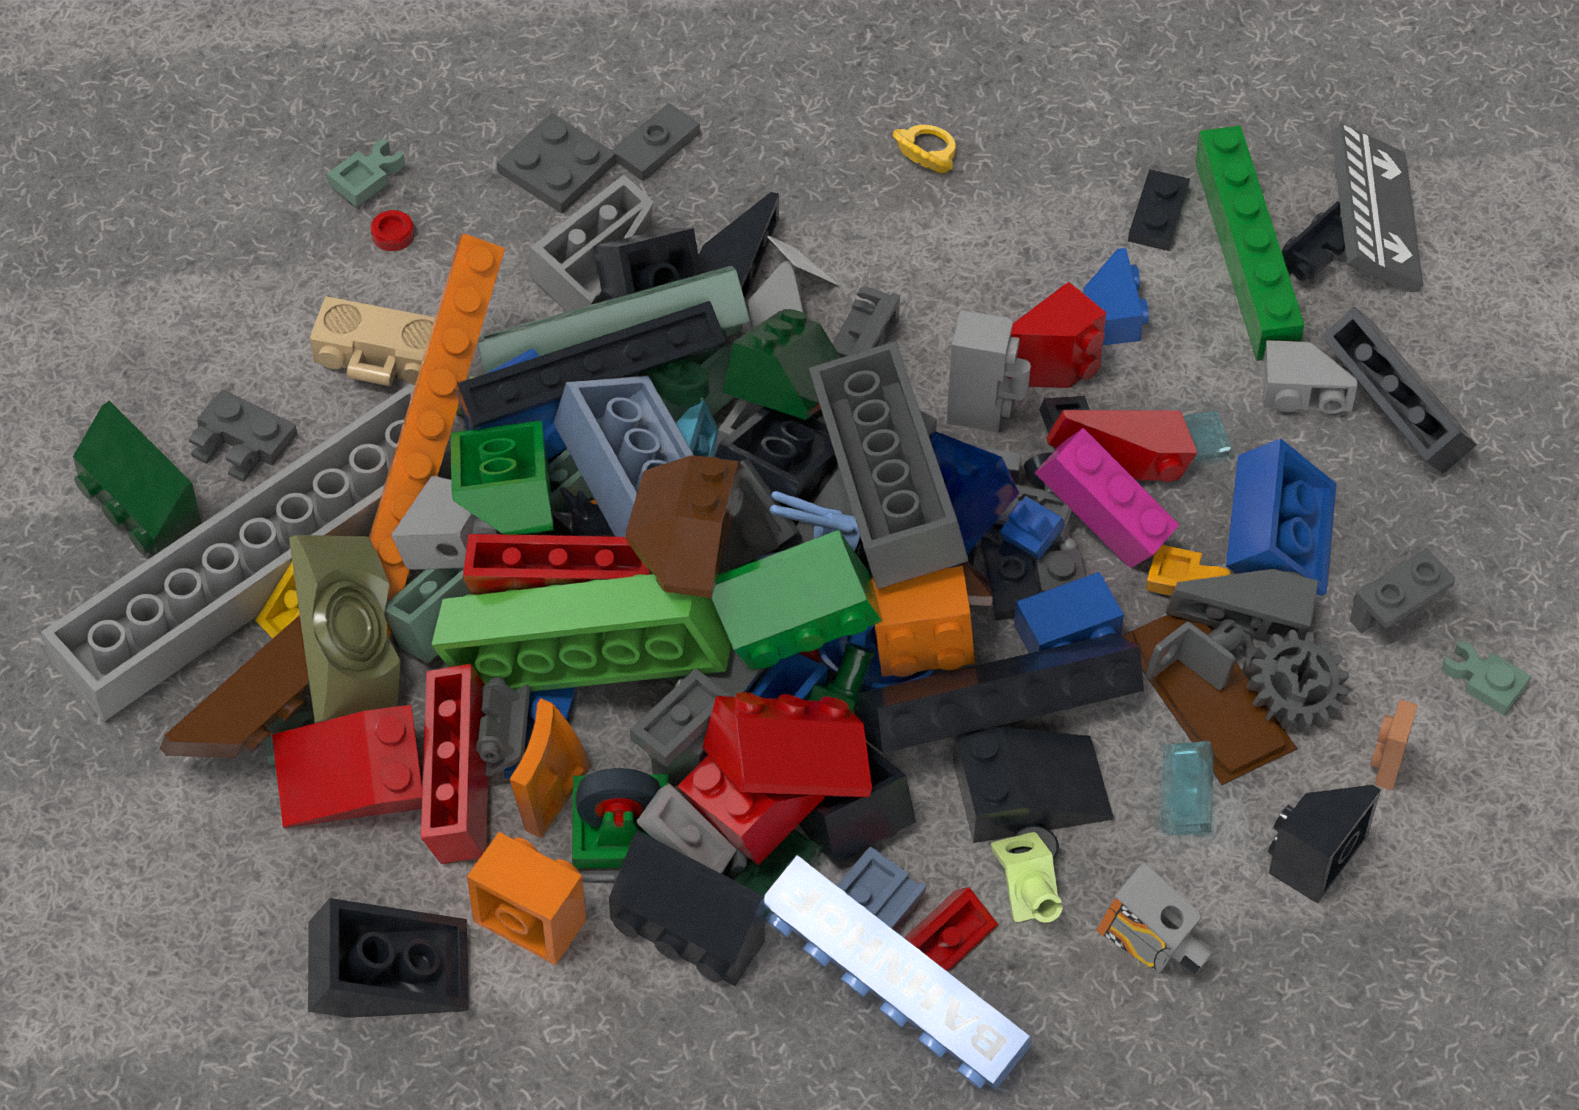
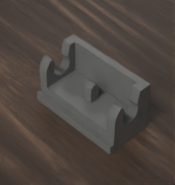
(868, 323)

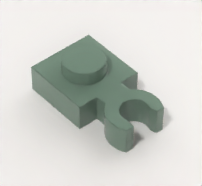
(364, 176)
(1490, 681)

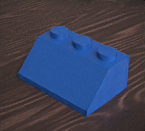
(1281, 514)

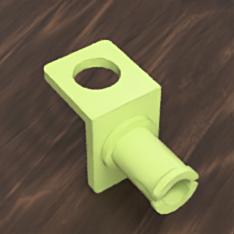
(1029, 878)

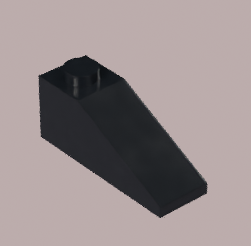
(743, 242)

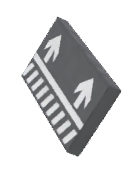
(1376, 208)

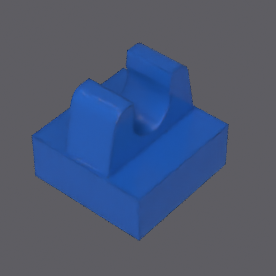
(1032, 527)

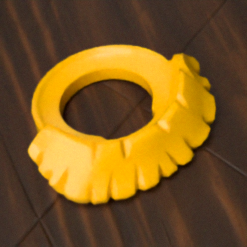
(938, 161)

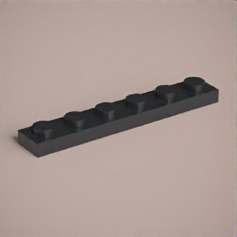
(605, 357)

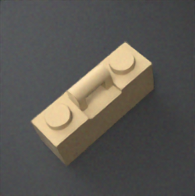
(370, 341)

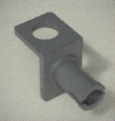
(1202, 653)

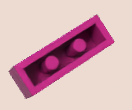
(1107, 498)

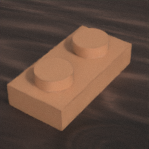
(1392, 743)

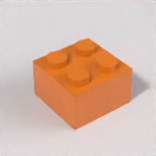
(924, 624)
(527, 897)

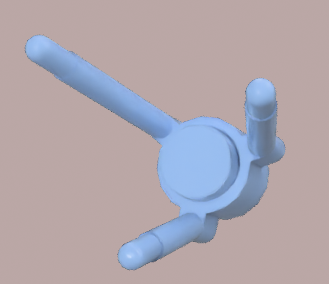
(824, 519)

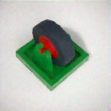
(607, 814)

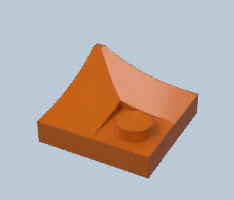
(547, 769)

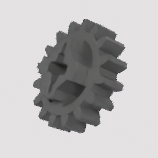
(1315, 676)

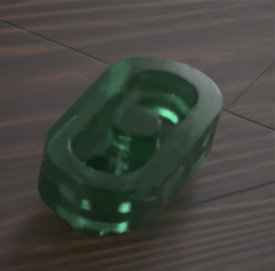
(681, 382)

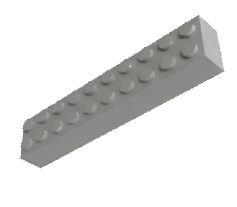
(226, 566)

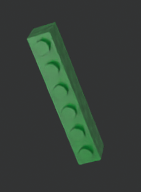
(1247, 238)

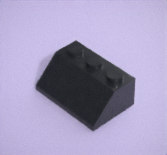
(687, 910)

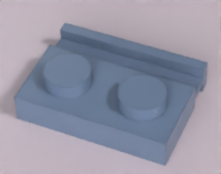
(882, 888)

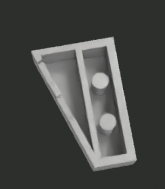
(565, 256)

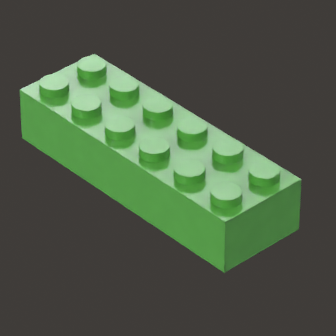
(582, 634)

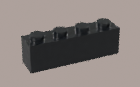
(1399, 390)

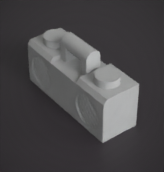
(979, 372)

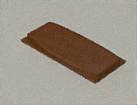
(1224, 717)

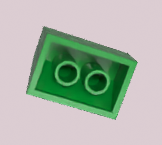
(504, 477)
(796, 600)

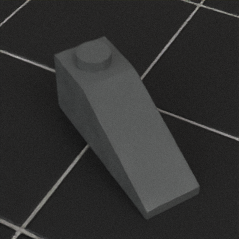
(1257, 601)

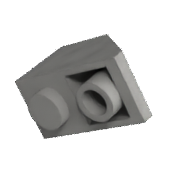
(1305, 379)

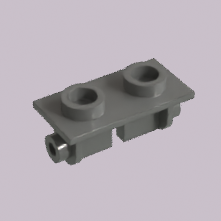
(504, 726)

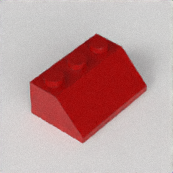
(789, 745)

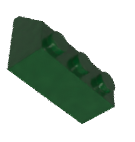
(774, 363)
(134, 482)

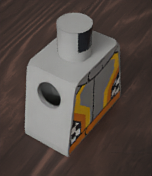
(1154, 923)

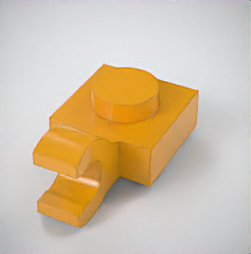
(1178, 565)

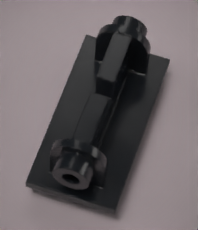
(1306, 253)

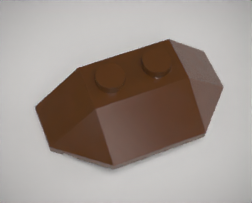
(685, 521)
(246, 702)

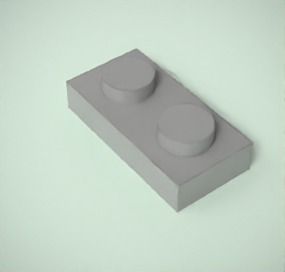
(680, 826)

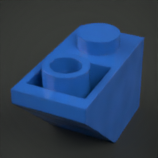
(1116, 292)

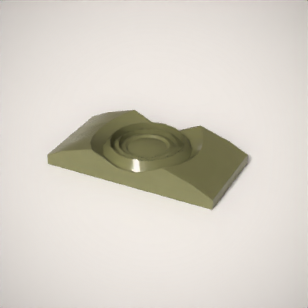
(344, 625)

